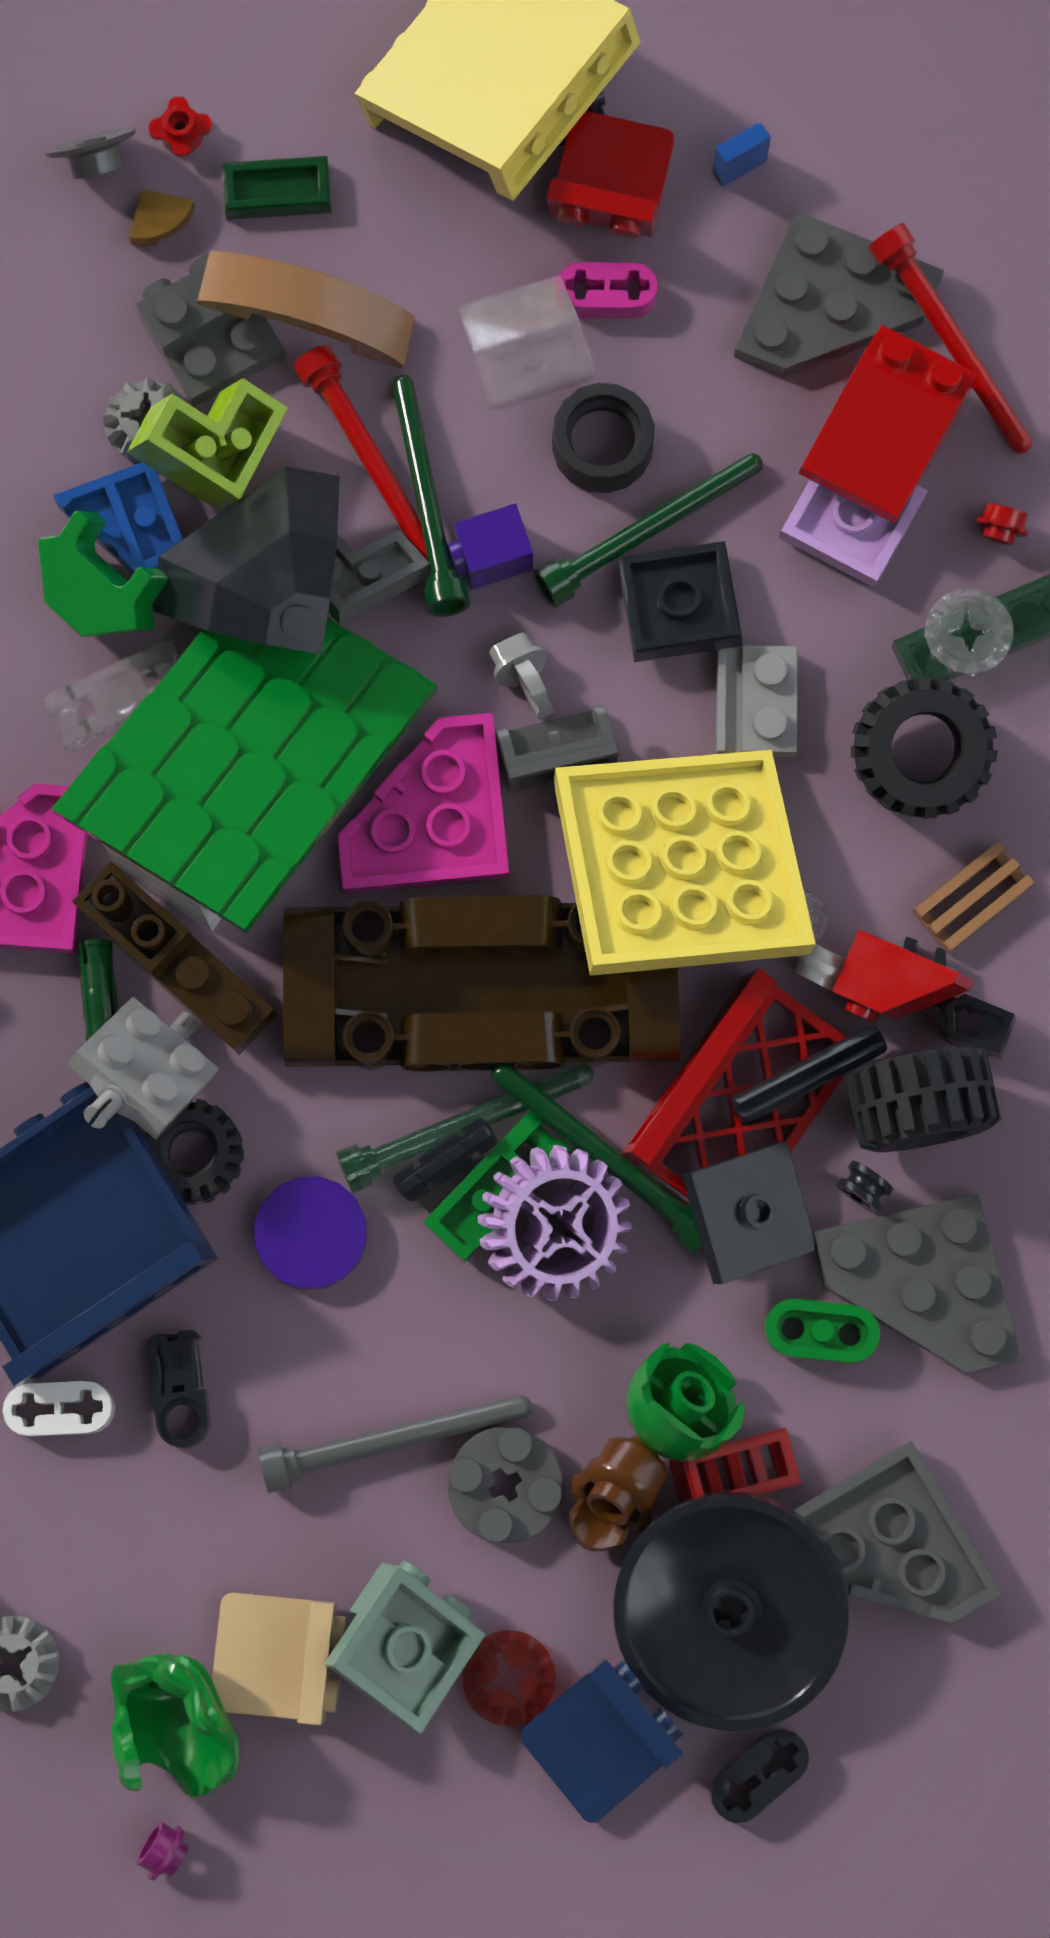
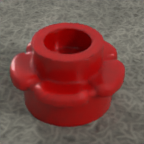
(1002, 523)

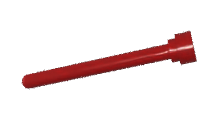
(897, 253)
(320, 371)

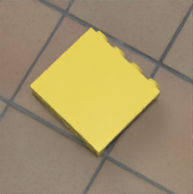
(499, 78)

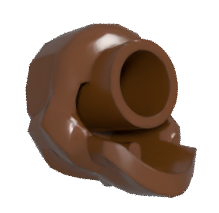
(615, 1494)

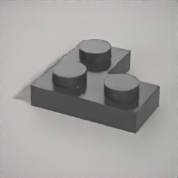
(374, 574)

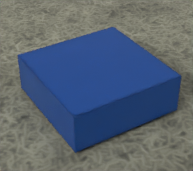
(741, 154)

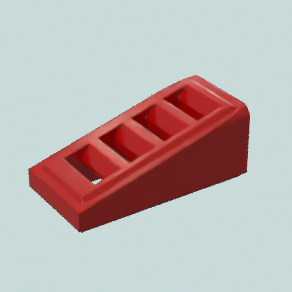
(688, 1481)

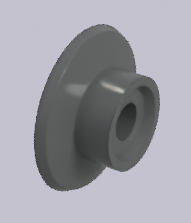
(93, 153)

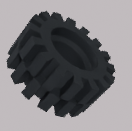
(226, 1152)

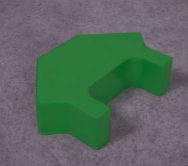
(88, 590)

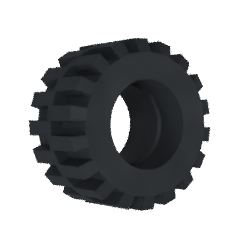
(971, 756)
(923, 1099)

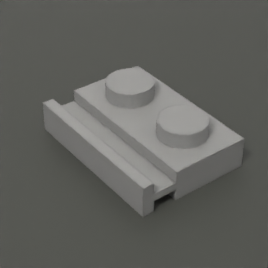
(757, 700)

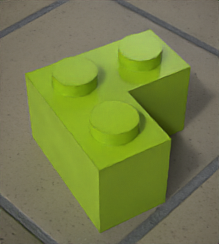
(213, 452)

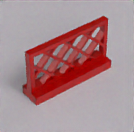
(713, 1059)

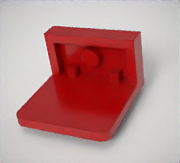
(612, 175)

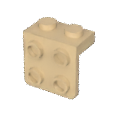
(275, 1655)

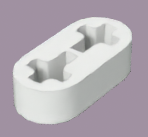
(58, 1394)

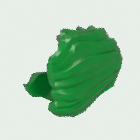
(173, 1720)

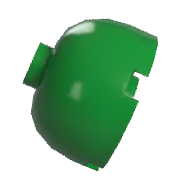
(683, 1403)

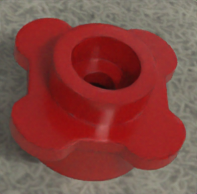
(183, 141)

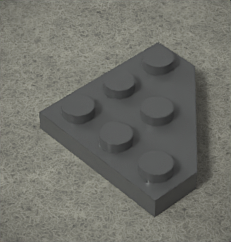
(825, 299)
(926, 1279)
(902, 1540)

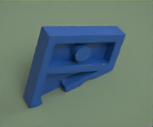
(134, 511)

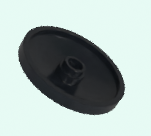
(731, 1611)

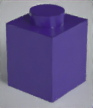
(491, 547)

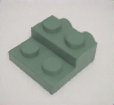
(405, 1644)

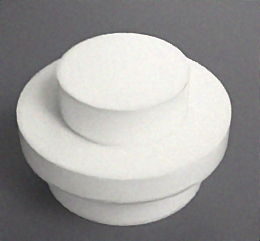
(820, 966)

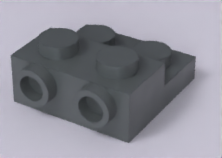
(201, 344)

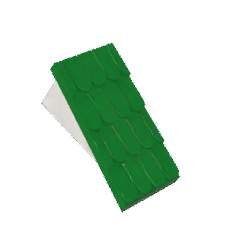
(242, 767)

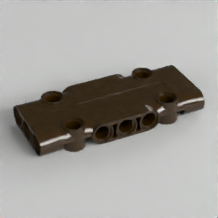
(464, 988)

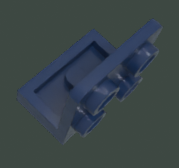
(601, 1740)

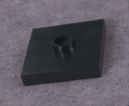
(680, 601)
(749, 1212)

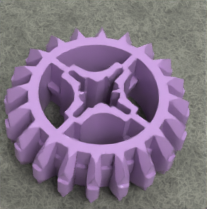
(539, 1238)

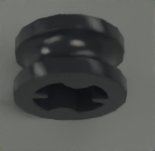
(864, 1186)

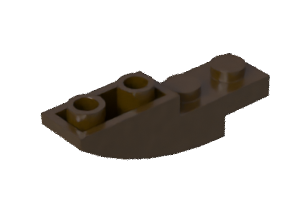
(174, 958)

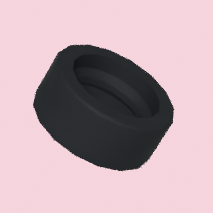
(603, 398)

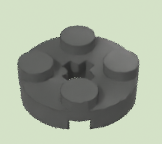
(537, 1493)

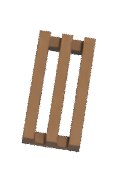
(1008, 868)

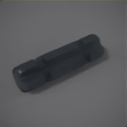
(445, 1159)

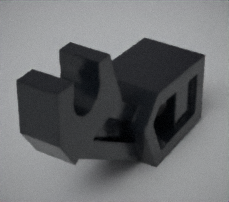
(994, 1028)

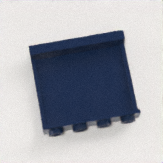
(84, 1234)

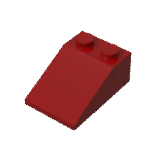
(888, 423)

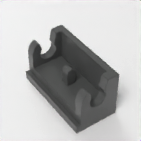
(537, 749)

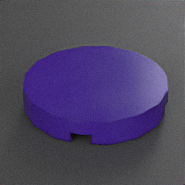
(310, 1233)

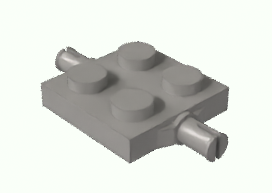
(142, 1068)

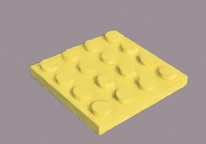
(682, 862)

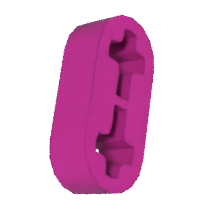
(607, 287)

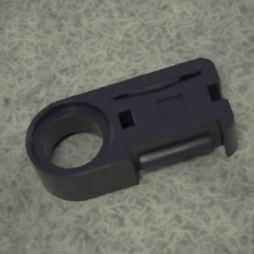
(176, 1382)

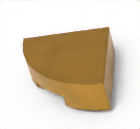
(159, 217)

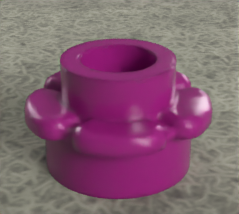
(163, 1851)

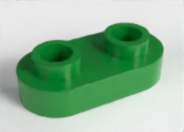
(821, 1331)

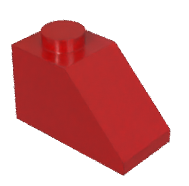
(893, 980)

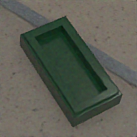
(276, 187)

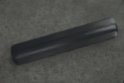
(809, 1074)

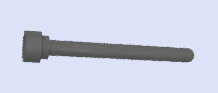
(285, 1464)

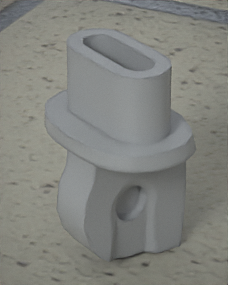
(520, 665)

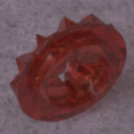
(535, 1688)

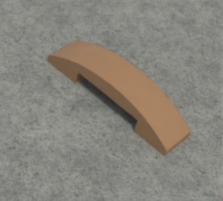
(309, 301)

